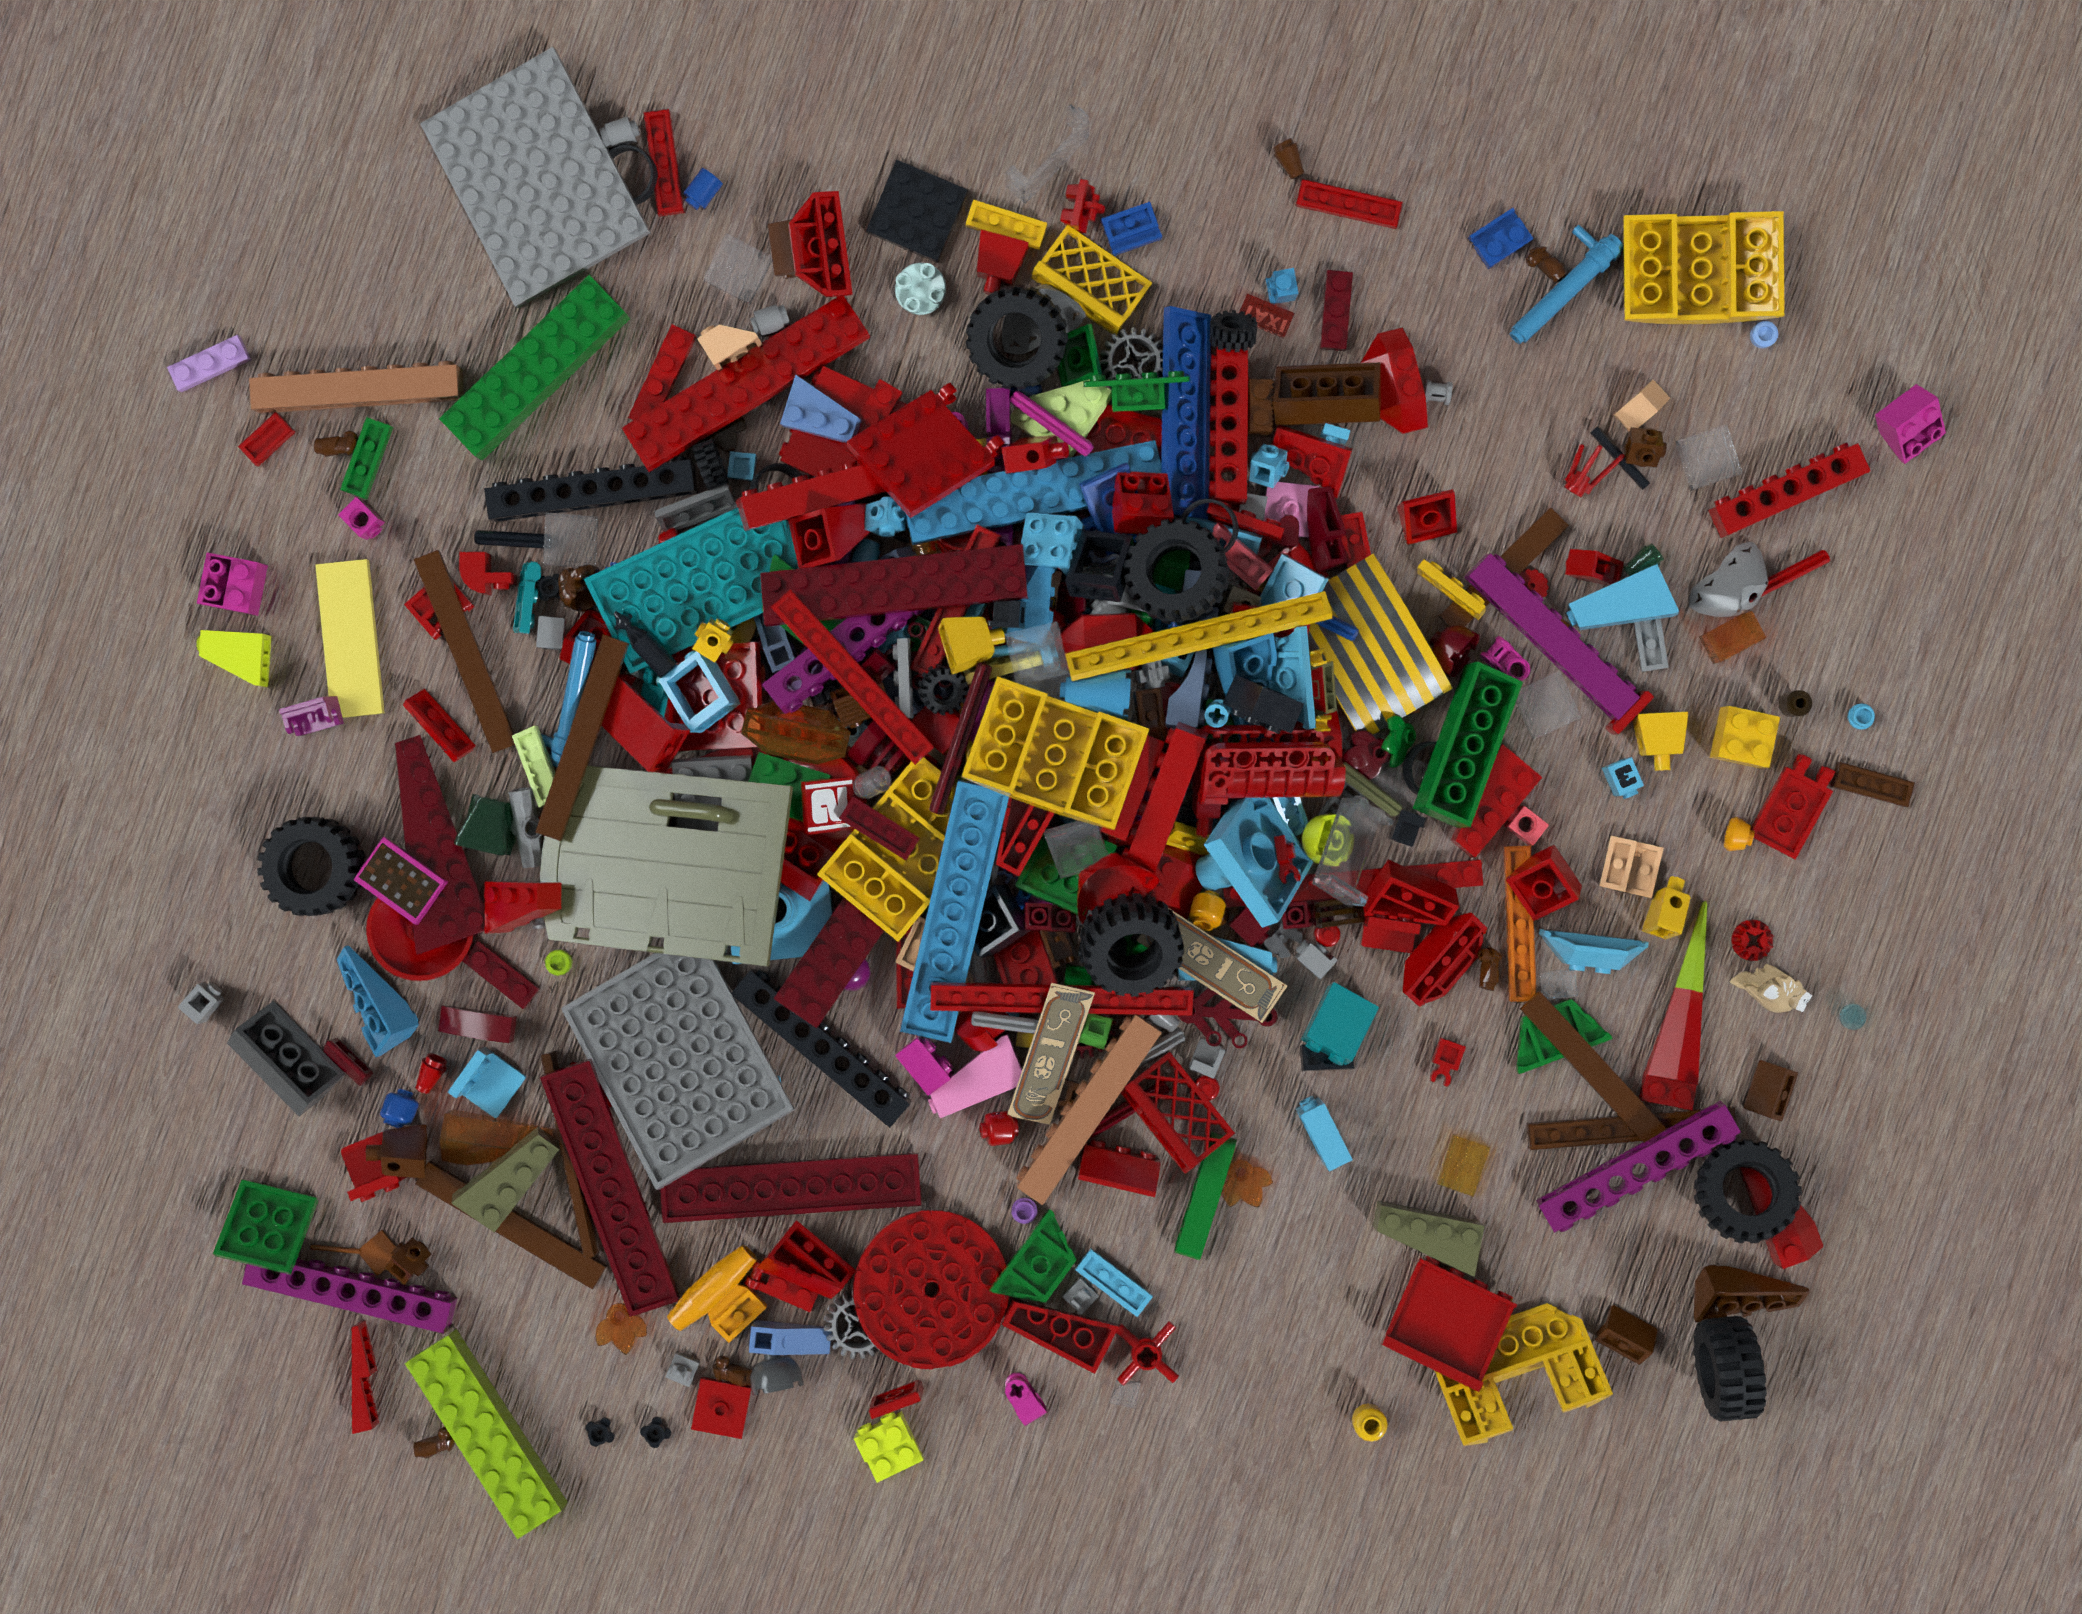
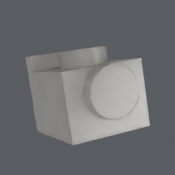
(1315, 958)
(194, 1005)

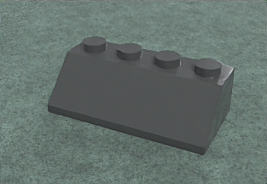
(285, 1058)

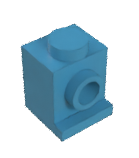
(1282, 286)

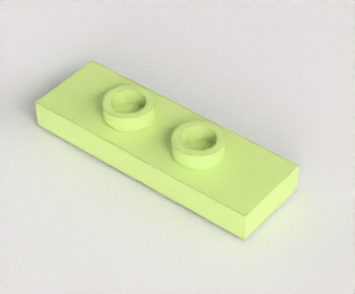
(535, 762)

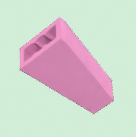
(979, 1079)

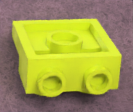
(888, 1446)

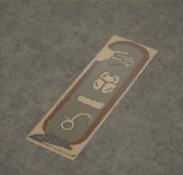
(1225, 971)
(1050, 1053)

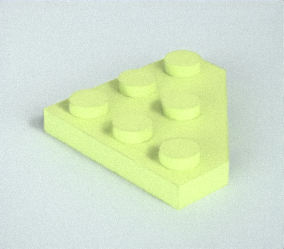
(1072, 404)

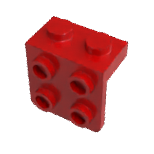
(366, 1175)

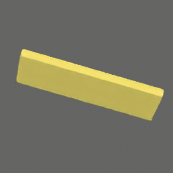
(350, 637)

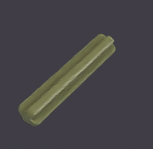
(1372, 791)

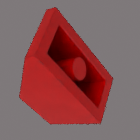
(1593, 567)

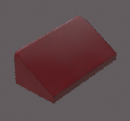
(347, 1061)

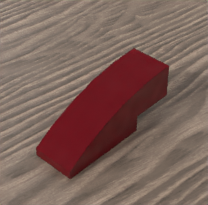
(1325, 530)
(477, 1024)

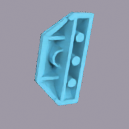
(1592, 950)

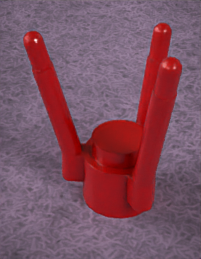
(1578, 483)

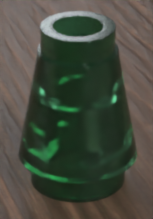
(1645, 558)

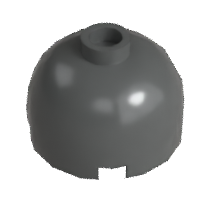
(775, 1374)

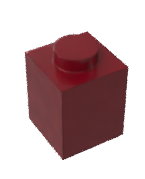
(1248, 928)

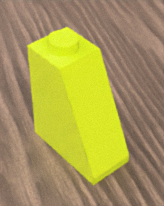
(238, 653)

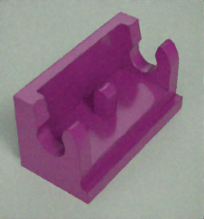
(312, 715)

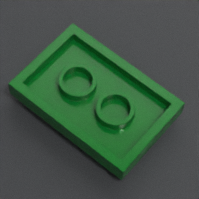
(781, 772)

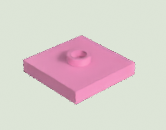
(1288, 500)

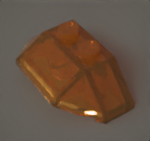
(803, 735)

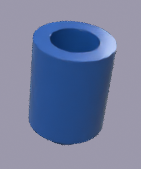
(702, 189)

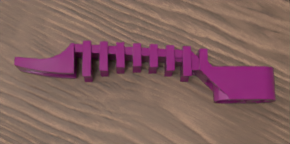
(999, 423)

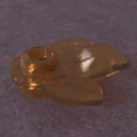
(1247, 1186)
(620, 1331)

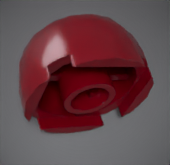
(1453, 647)

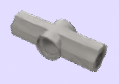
(525, 811)

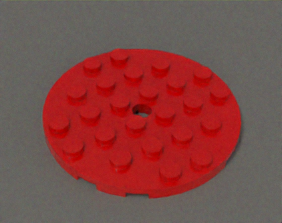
(892, 1284)

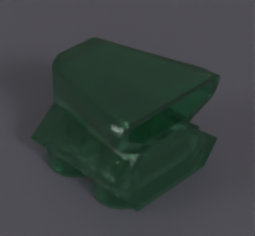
(487, 826)

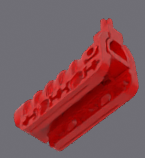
(1262, 769)

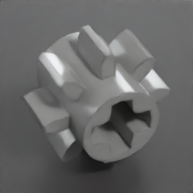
(1153, 674)

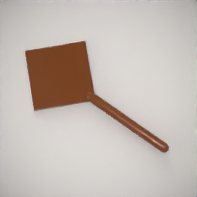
(374, 1252)

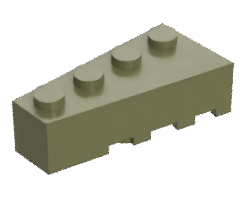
(499, 1188)
(1436, 1234)

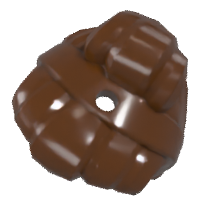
(574, 589)

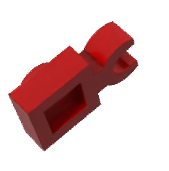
(1447, 1056)

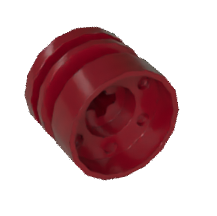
(878, 747)

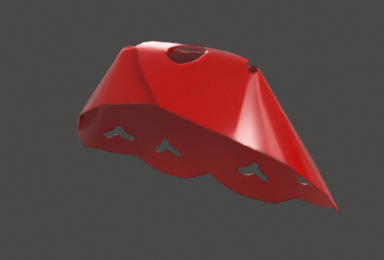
(1110, 878)

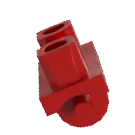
(1085, 206)

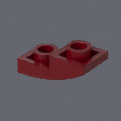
(1302, 914)
(1049, 918)

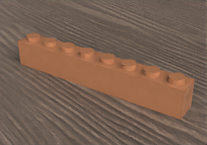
(356, 388)
(1088, 1108)

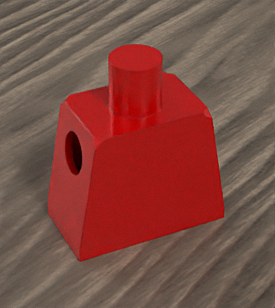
(999, 259)
(1033, 453)

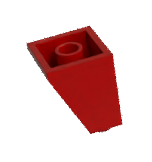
(827, 534)

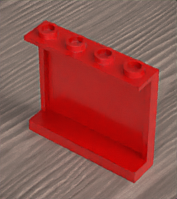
(815, 453)
(1449, 1323)

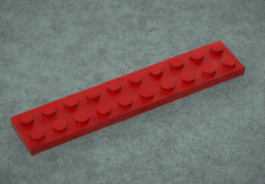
(745, 383)

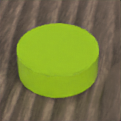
(558, 962)

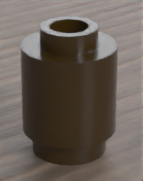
(1788, 701)

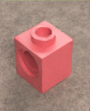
(1536, 828)

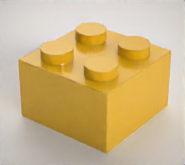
(1744, 737)

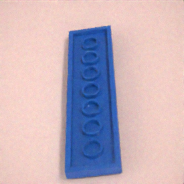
(1187, 409)

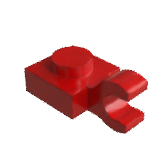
(1285, 852)

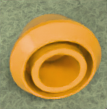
(1738, 835)

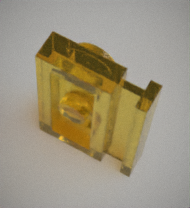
(1463, 1165)

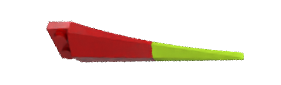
(1675, 1058)

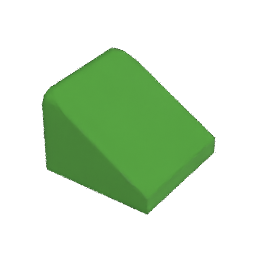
(1095, 1031)

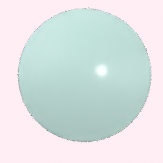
(920, 288)

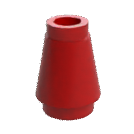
(430, 1071)

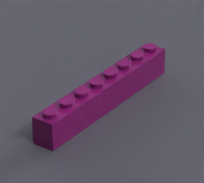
(1552, 636)

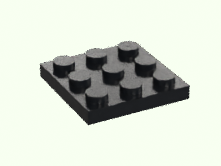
(916, 211)

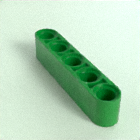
(1204, 1199)

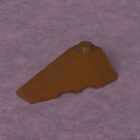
(1732, 1291)

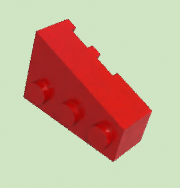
(1020, 834)
(1411, 895)
(807, 1262)

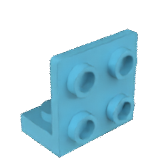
(1050, 540)
(488, 1082)

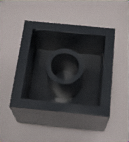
(1262, 705)
(1000, 922)

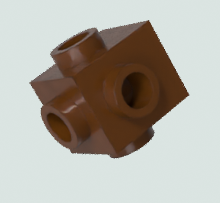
(1644, 447)
(408, 1260)

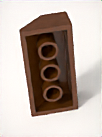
(1327, 393)

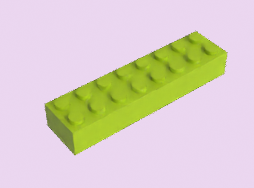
(486, 1433)

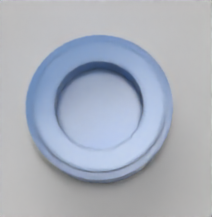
(1764, 334)

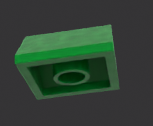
(1080, 357)

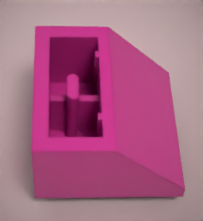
(1911, 423)
(232, 584)
(925, 1064)

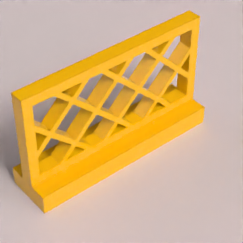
(1093, 307)

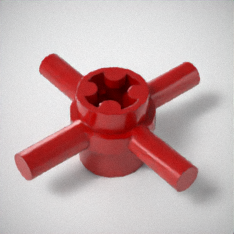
(1146, 1363)

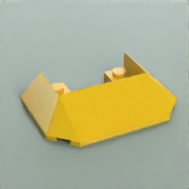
(1530, 1341)

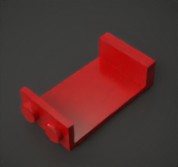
(641, 727)

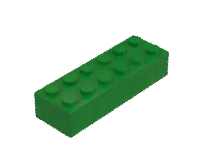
(1467, 745)

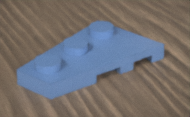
(818, 414)

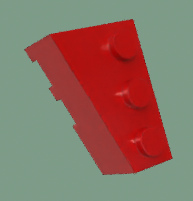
(518, 902)

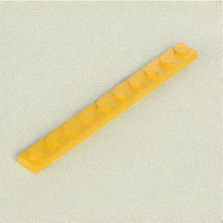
(1198, 636)

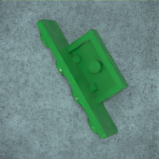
(1137, 393)

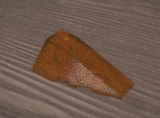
(479, 1138)

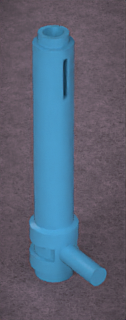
(1595, 261)
(577, 677)

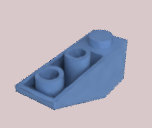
(788, 1339)

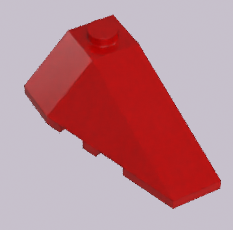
(1800, 1237)

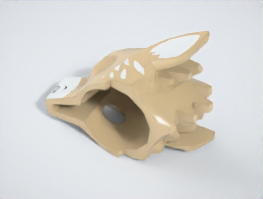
(1773, 989)

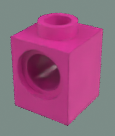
(352, 514)

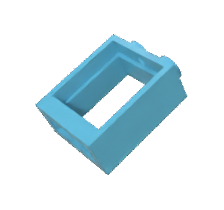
(712, 713)
(1323, 1133)

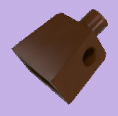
(401, 1152)

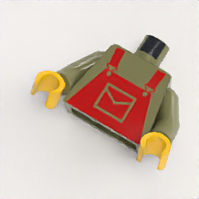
(1323, 689)

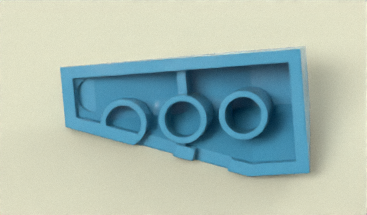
(1038, 599)
(1248, 659)
(383, 1010)

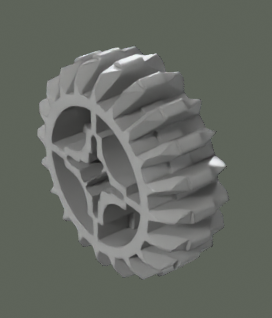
(1144, 358)
(844, 1339)

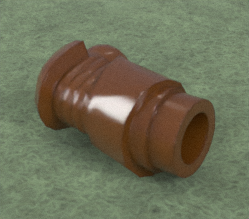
(1546, 263)
(336, 445)
(1489, 968)
(731, 1372)
(431, 1446)

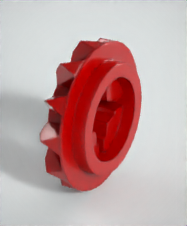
(1740, 940)

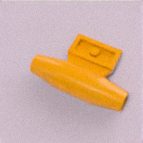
(720, 1295)

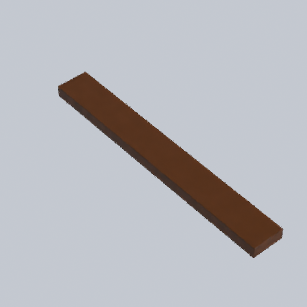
(465, 650)
(582, 737)
(1593, 1069)
(1598, 1130)
(580, 1207)
(522, 1231)

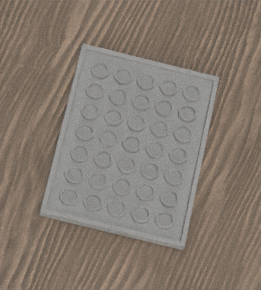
(535, 177)
(677, 1062)

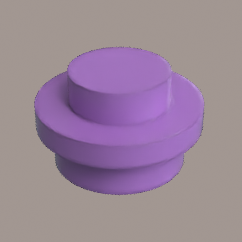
(1024, 1210)

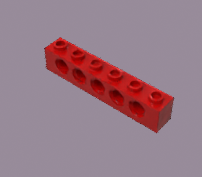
(1851, 464)
(1233, 491)

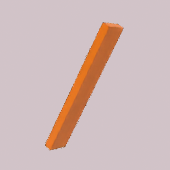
(1519, 933)

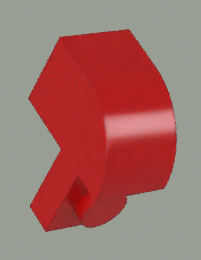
(477, 574)
(977, 1037)

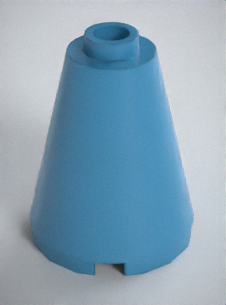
(1100, 693)

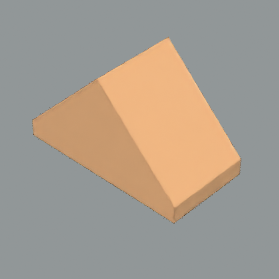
(1642, 406)

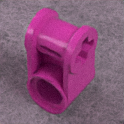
(1505, 658)
(1026, 1402)

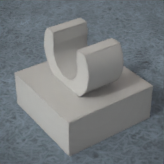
(1080, 1295)
(683, 1369)

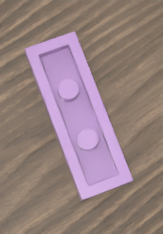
(209, 363)

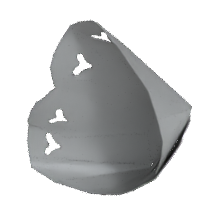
(1020, 327)
(1732, 584)

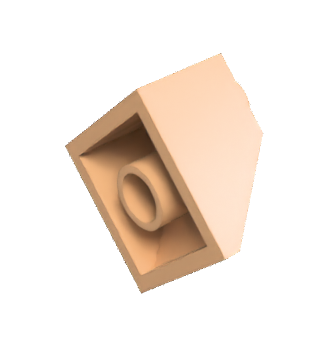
(727, 344)

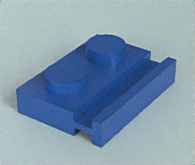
(1131, 228)
(1500, 238)

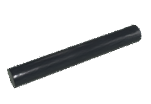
(1614, 451)

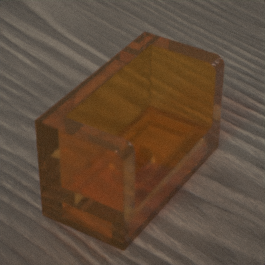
(1732, 637)

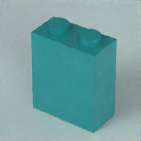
(1339, 1024)

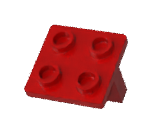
(1389, 933)

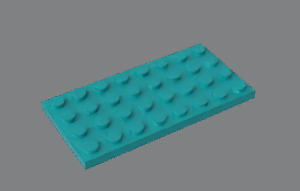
(691, 579)

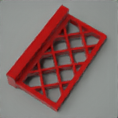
(1159, 1124)

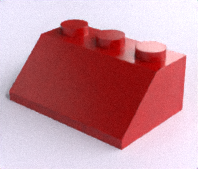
(804, 859)
(1119, 1168)

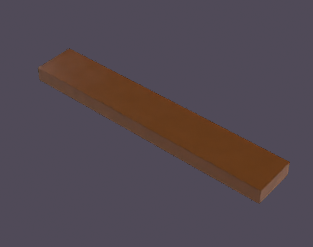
(1517, 558)

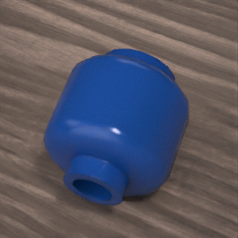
(399, 1108)

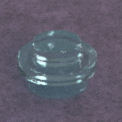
(1852, 1016)

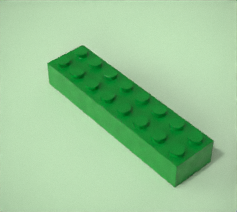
(534, 368)

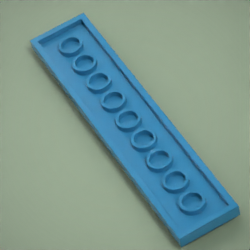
(1007, 497)
(955, 905)

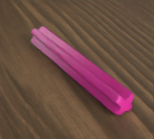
(1051, 423)

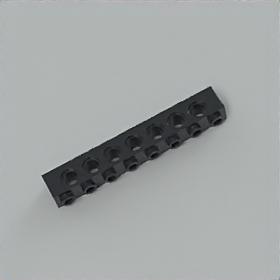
(498, 495)
(887, 1111)

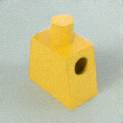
(968, 641)
(1661, 736)
(1668, 910)

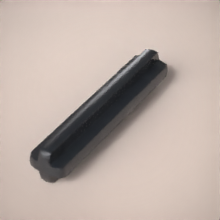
(510, 539)

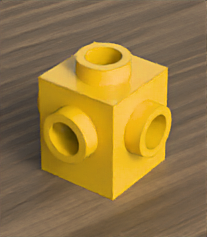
(709, 647)

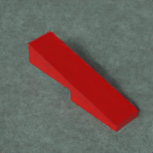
(363, 1365)

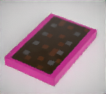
(400, 880)

